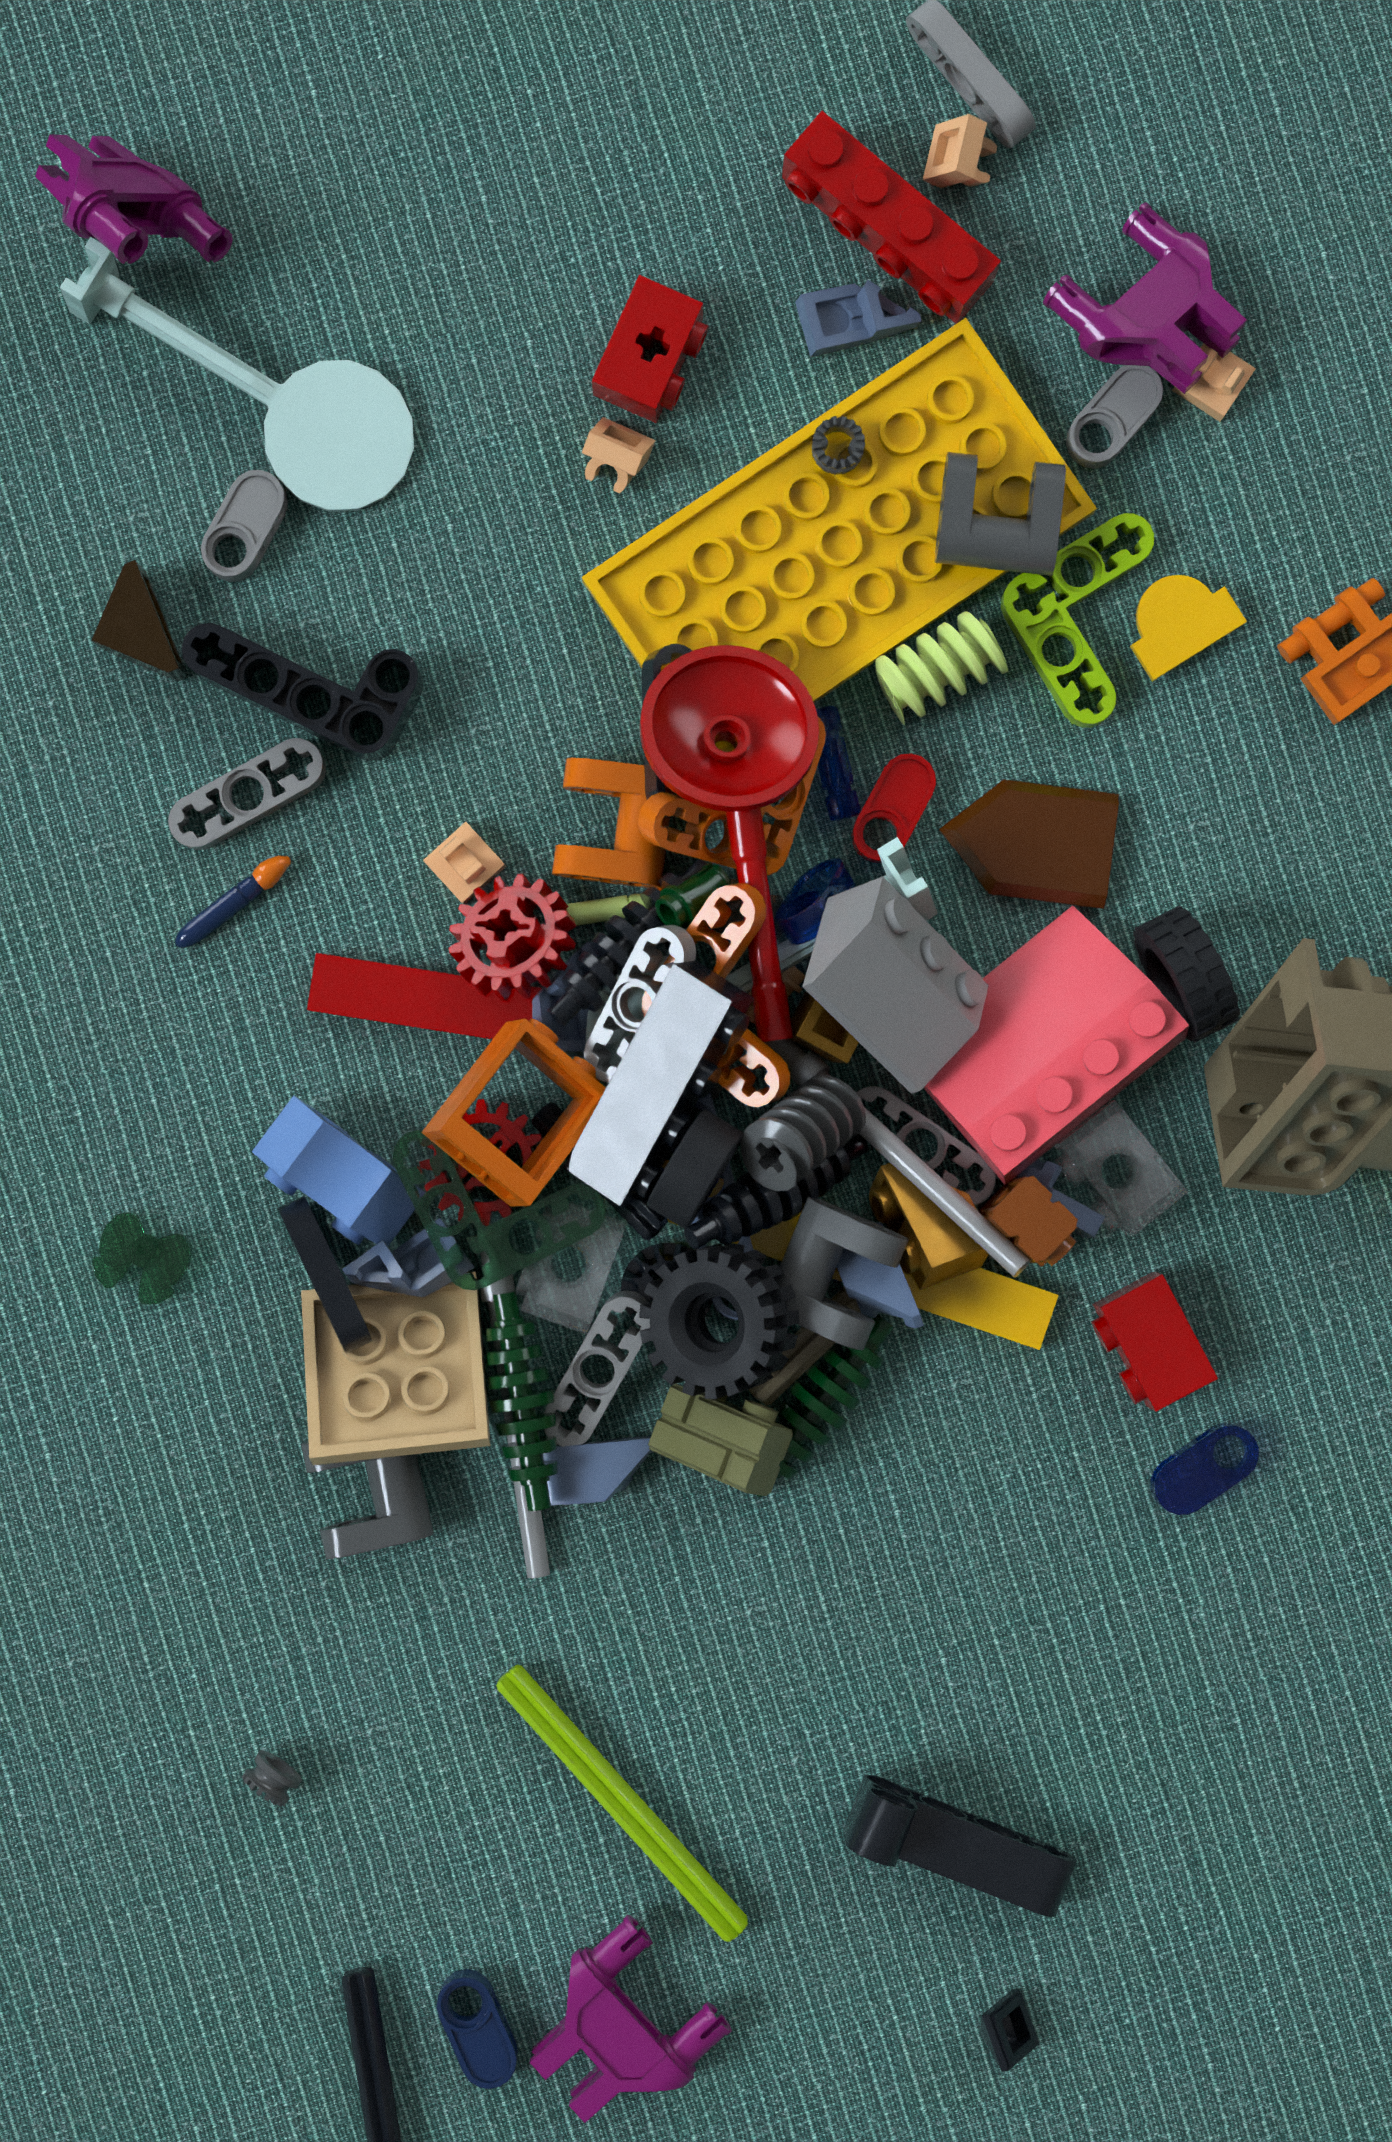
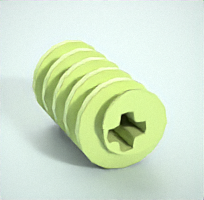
(939, 664)

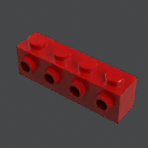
(888, 218)

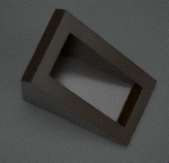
(136, 626)

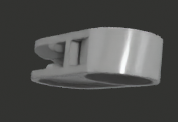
(1121, 408)
(248, 512)

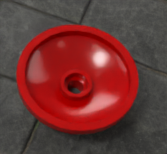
(735, 699)

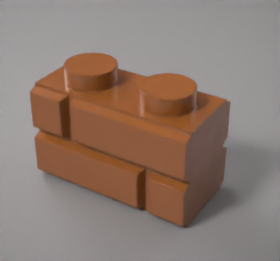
(1031, 1220)

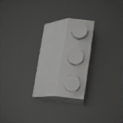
(894, 982)

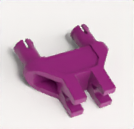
(127, 199)
(1154, 314)
(617, 2034)

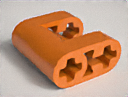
(633, 858)

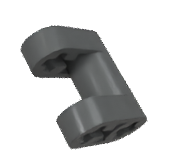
(996, 540)
(812, 1261)
(398, 1503)

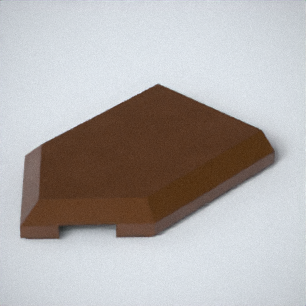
(1039, 842)

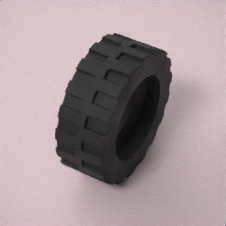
(1187, 971)

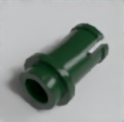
(682, 903)

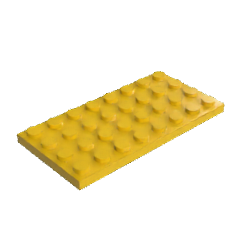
(843, 562)

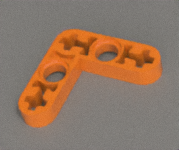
(692, 841)
(715, 914)

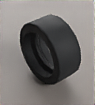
(695, 1169)

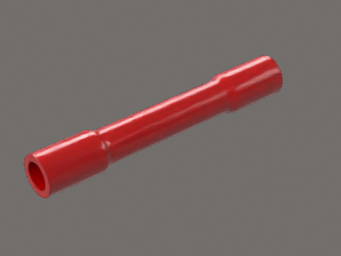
(768, 988)

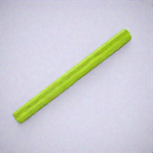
(622, 1803)

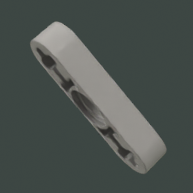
(970, 73)
(216, 827)
(616, 1015)
(964, 1157)
(565, 1396)

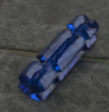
(836, 769)

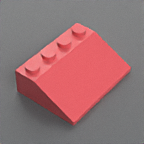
(1054, 1044)

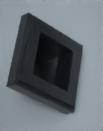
(1008, 2030)

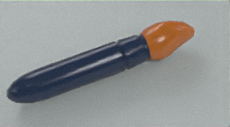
(233, 901)

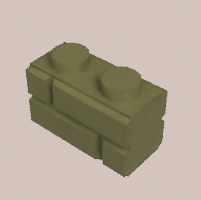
(722, 1439)

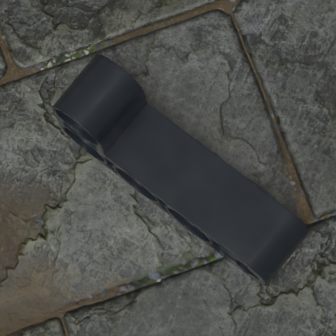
(297, 683)
(907, 1825)

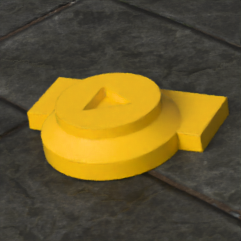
(1180, 620)

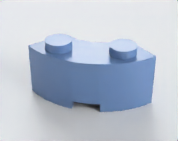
(336, 1172)

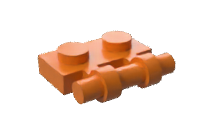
(1358, 670)

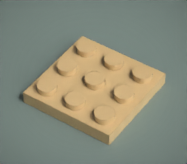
(405, 1390)

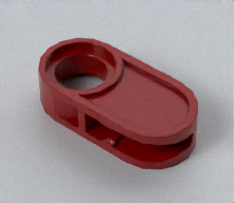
(898, 798)

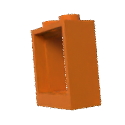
(478, 1155)

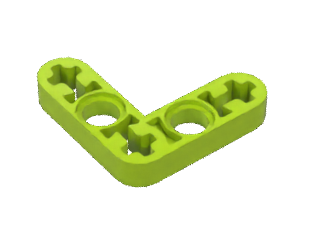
(1055, 620)

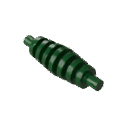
(831, 1388)
(525, 1424)

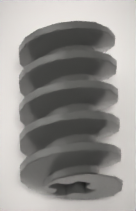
(801, 1132)

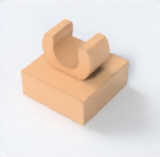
(956, 152)
(1219, 383)
(617, 447)
(464, 863)

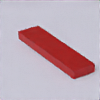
(410, 997)

